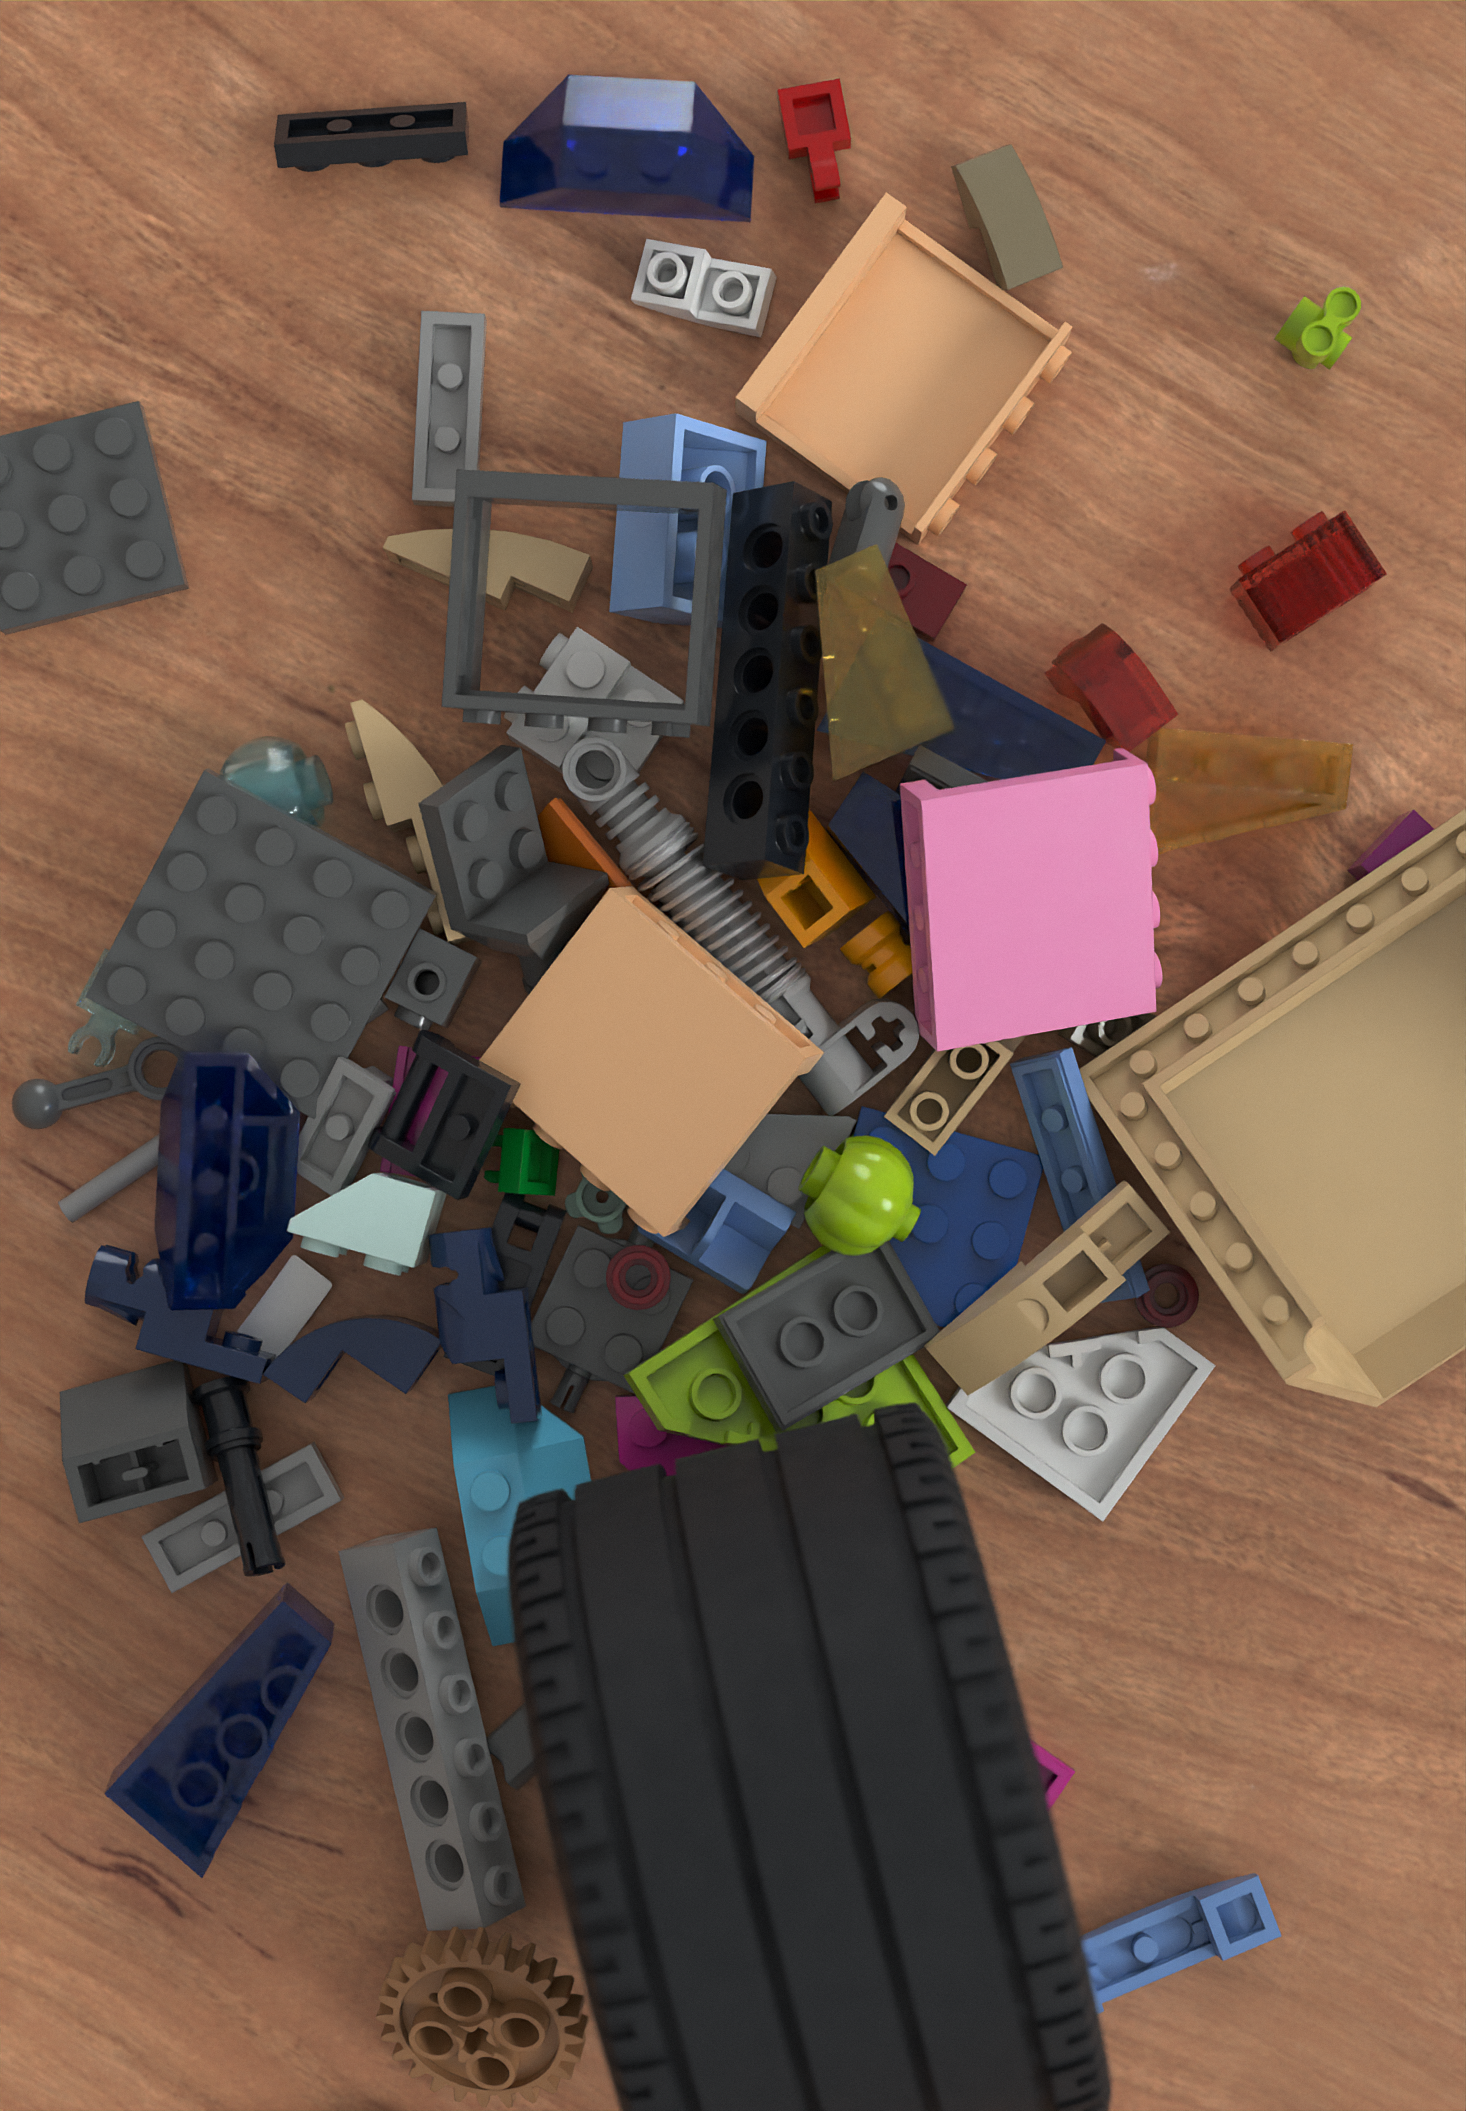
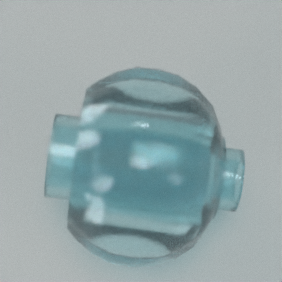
(282, 775)

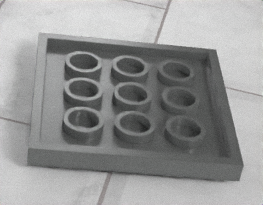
(260, 939)

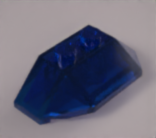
(628, 152)
(222, 1178)

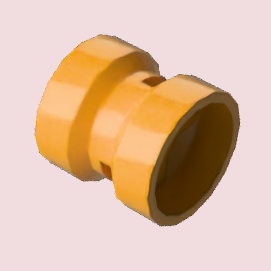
(881, 953)

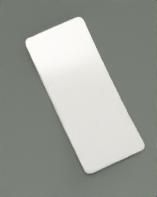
(286, 1306)

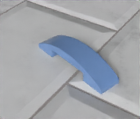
(1177, 1934)

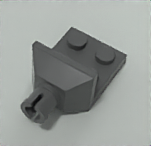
(497, 866)

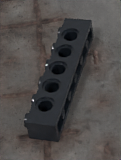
(767, 683)

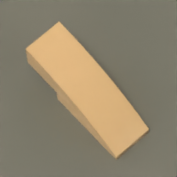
(514, 561)

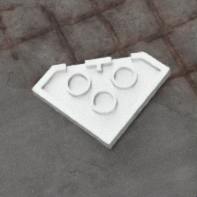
(1089, 1409)

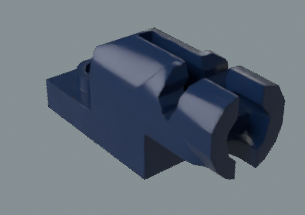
(486, 1323)
(176, 1335)

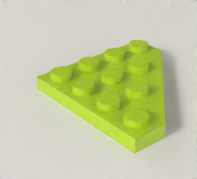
(703, 1394)

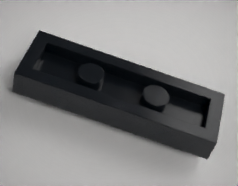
(372, 136)

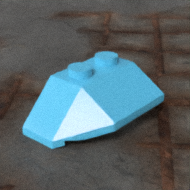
(494, 1472)

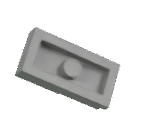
(346, 1117)

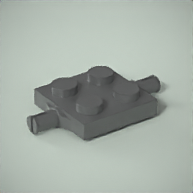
(590, 1329)

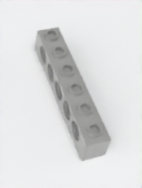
(432, 1730)

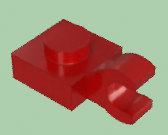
(815, 127)

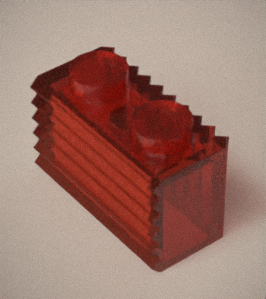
(1307, 579)

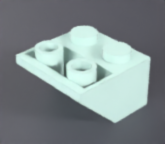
(376, 1216)

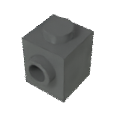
(431, 981)

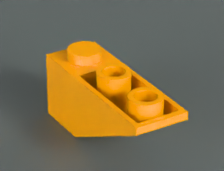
(822, 896)

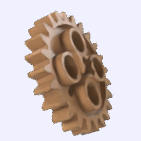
(482, 2017)

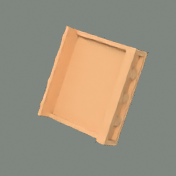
(902, 370)
(646, 1059)

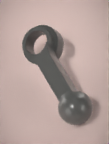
(41, 1102)

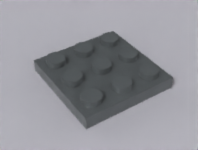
(83, 519)

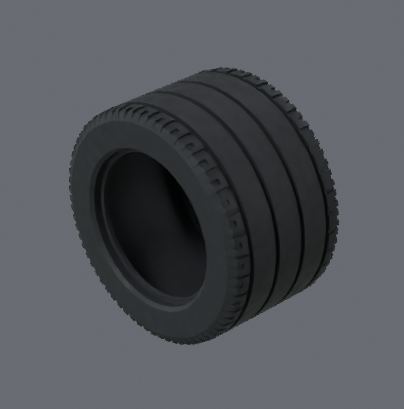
(799, 1785)

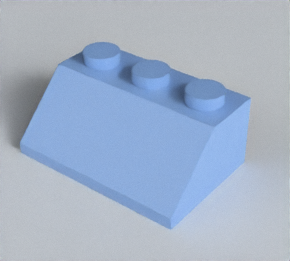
(658, 550)

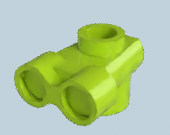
(1318, 333)

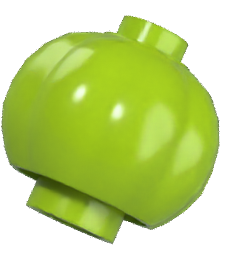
(859, 1195)

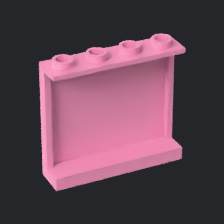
(1031, 902)

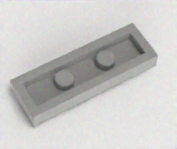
(448, 403)
(206, 1535)

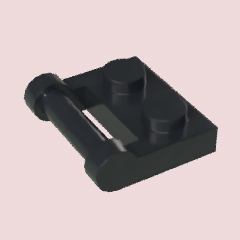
(460, 1123)

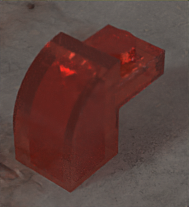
(1111, 688)

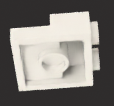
(589, 670)

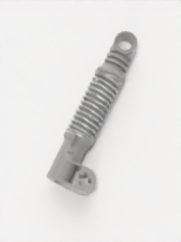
(717, 920)

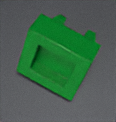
(526, 1164)

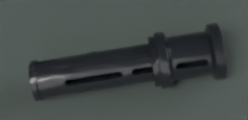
(234, 1446)

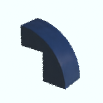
(386, 1344)

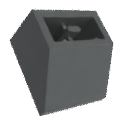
(133, 1441)

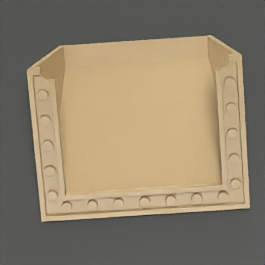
(1318, 1127)

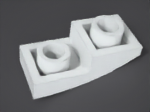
(703, 289)

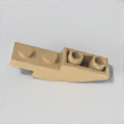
(398, 785)
(947, 1090)
(1050, 1292)

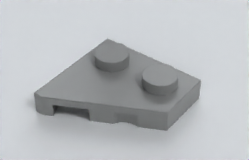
(781, 1152)

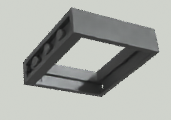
(467, 596)

